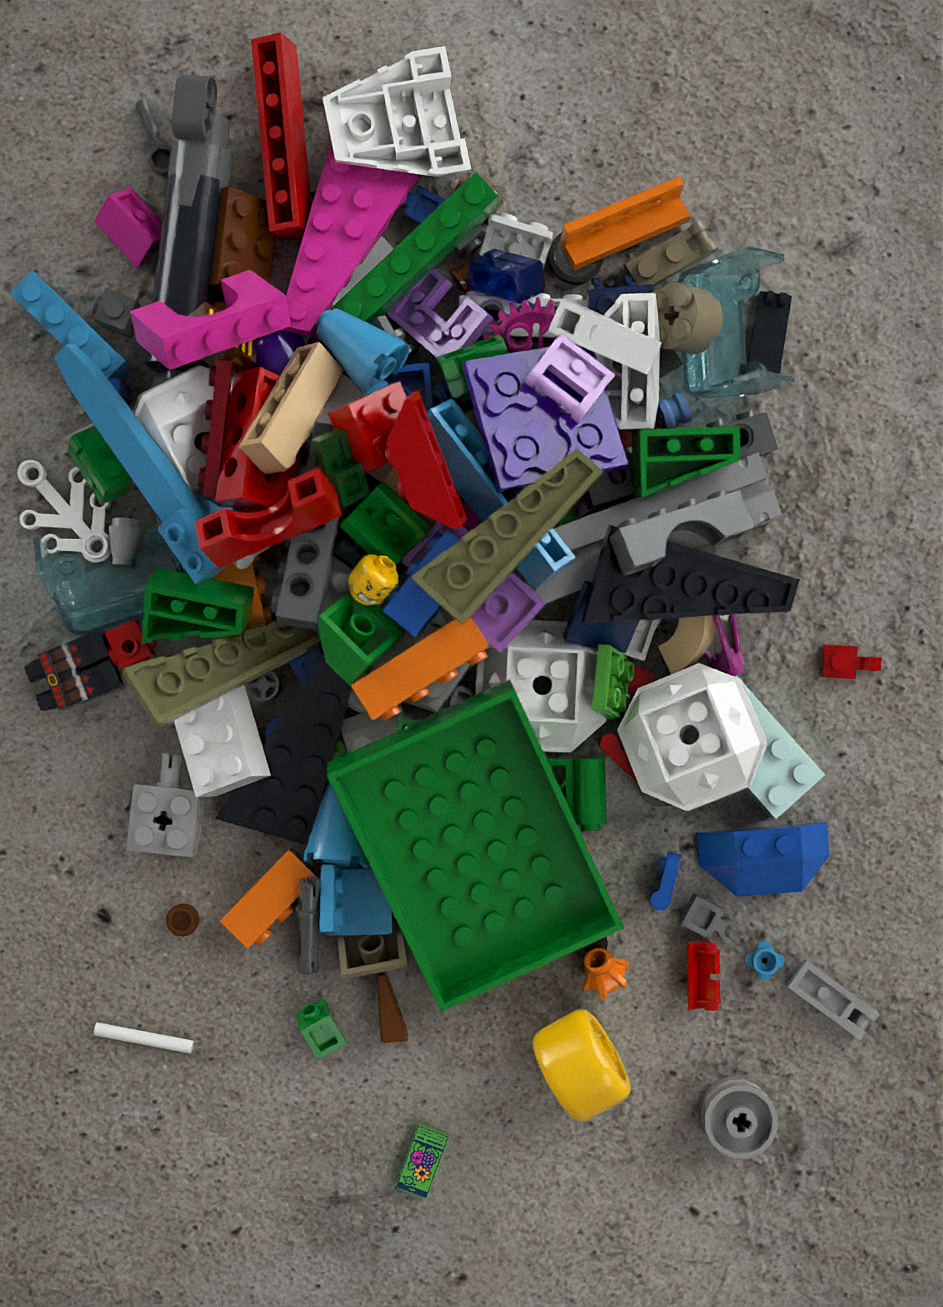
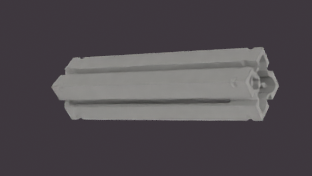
(587, 534)

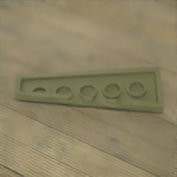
(488, 554)
(202, 674)

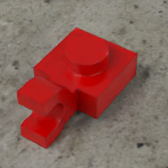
(843, 662)

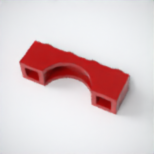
(235, 535)

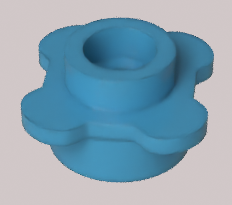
(755, 960)

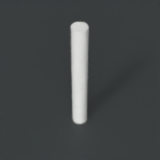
(143, 1038)

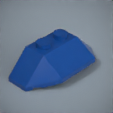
(764, 857)

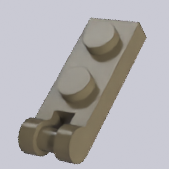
(671, 256)

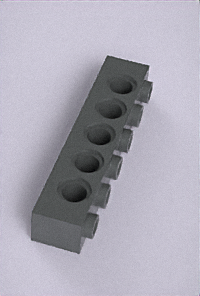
(756, 436)
(305, 610)

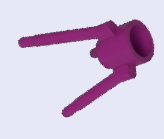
(729, 659)

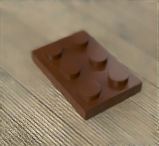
(242, 237)

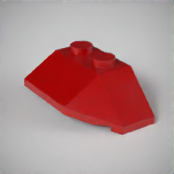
(421, 466)

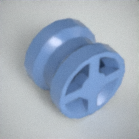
(674, 410)

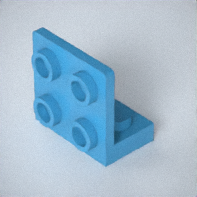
(353, 903)

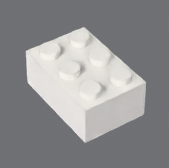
(222, 745)

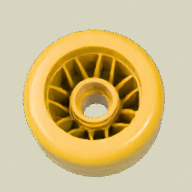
(581, 1065)

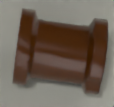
(461, 274)

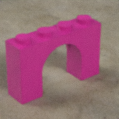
(251, 312)

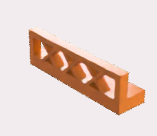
(624, 224)

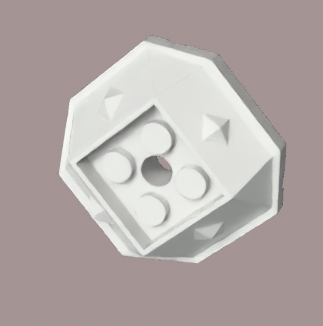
(173, 418)
(565, 713)
(727, 744)

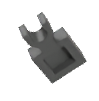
(705, 918)

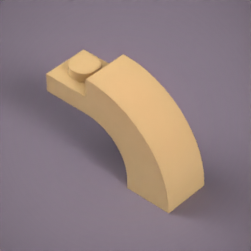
(688, 642)

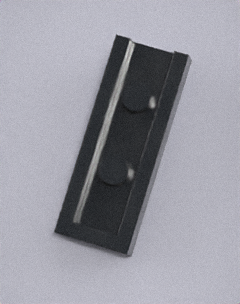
(770, 329)

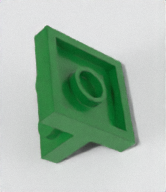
(385, 524)

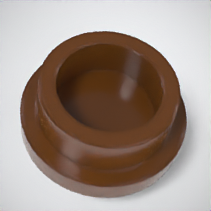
(182, 919)

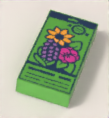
(422, 1160)

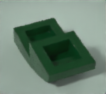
(337, 465)

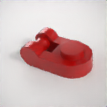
(610, 746)

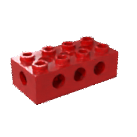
(240, 480)

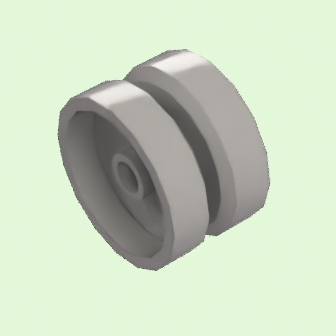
(740, 1137)

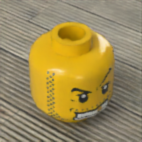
(373, 579)

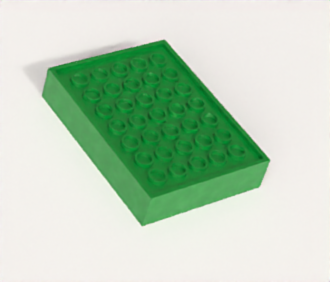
(474, 845)

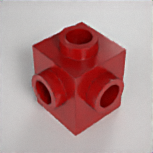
(121, 641)

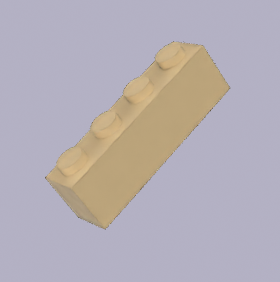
(291, 408)

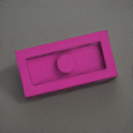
(130, 225)

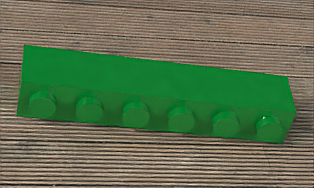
(421, 250)

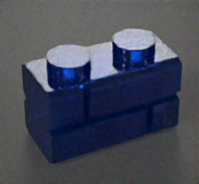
(507, 275)

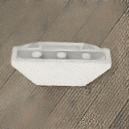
(631, 392)

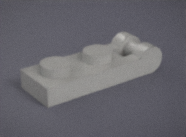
(831, 998)

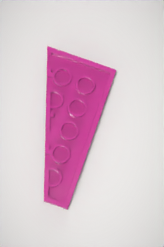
(342, 228)

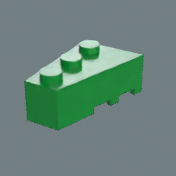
(675, 455)
(182, 609)

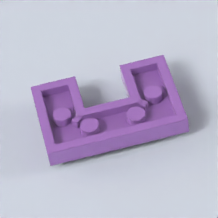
(416, 316)

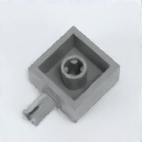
(152, 801)

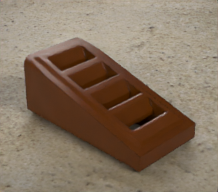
(390, 1016)

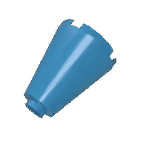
(361, 349)
(333, 837)

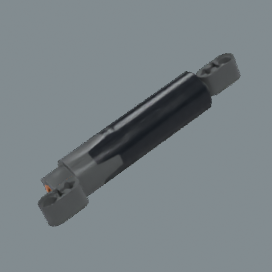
(189, 221)

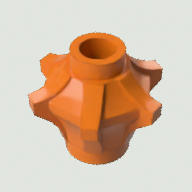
(604, 972)

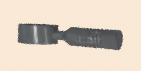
(152, 133)

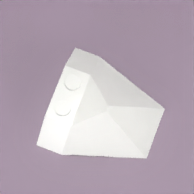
(400, 118)

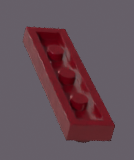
(217, 413)

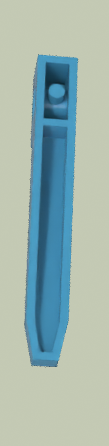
(141, 458)

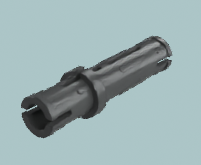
(309, 915)

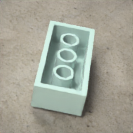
(784, 768)

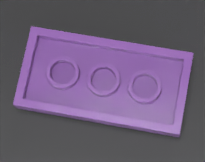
(504, 611)

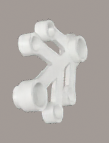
(70, 515)

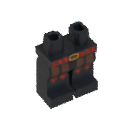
(65, 673)

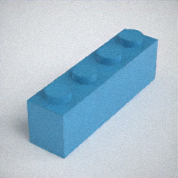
(67, 325)

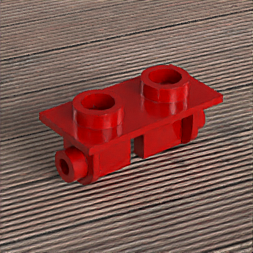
(702, 961)

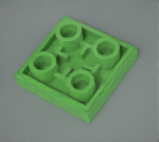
(611, 683)

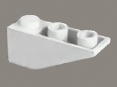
(604, 336)

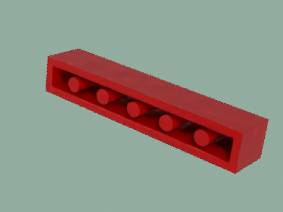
(282, 135)

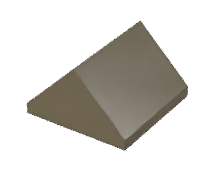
(372, 953)

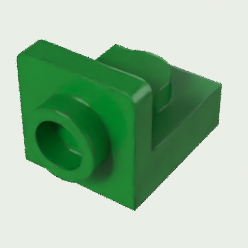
(320, 1029)

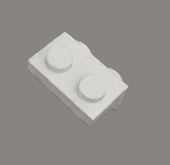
(516, 237)

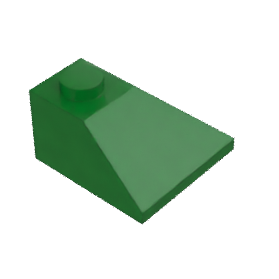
(355, 637)

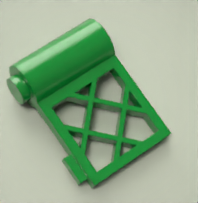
(585, 790)

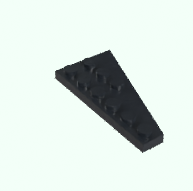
(683, 586)
(297, 762)

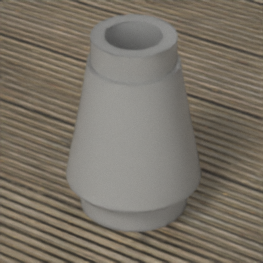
(123, 540)

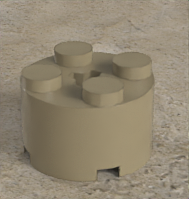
(687, 317)

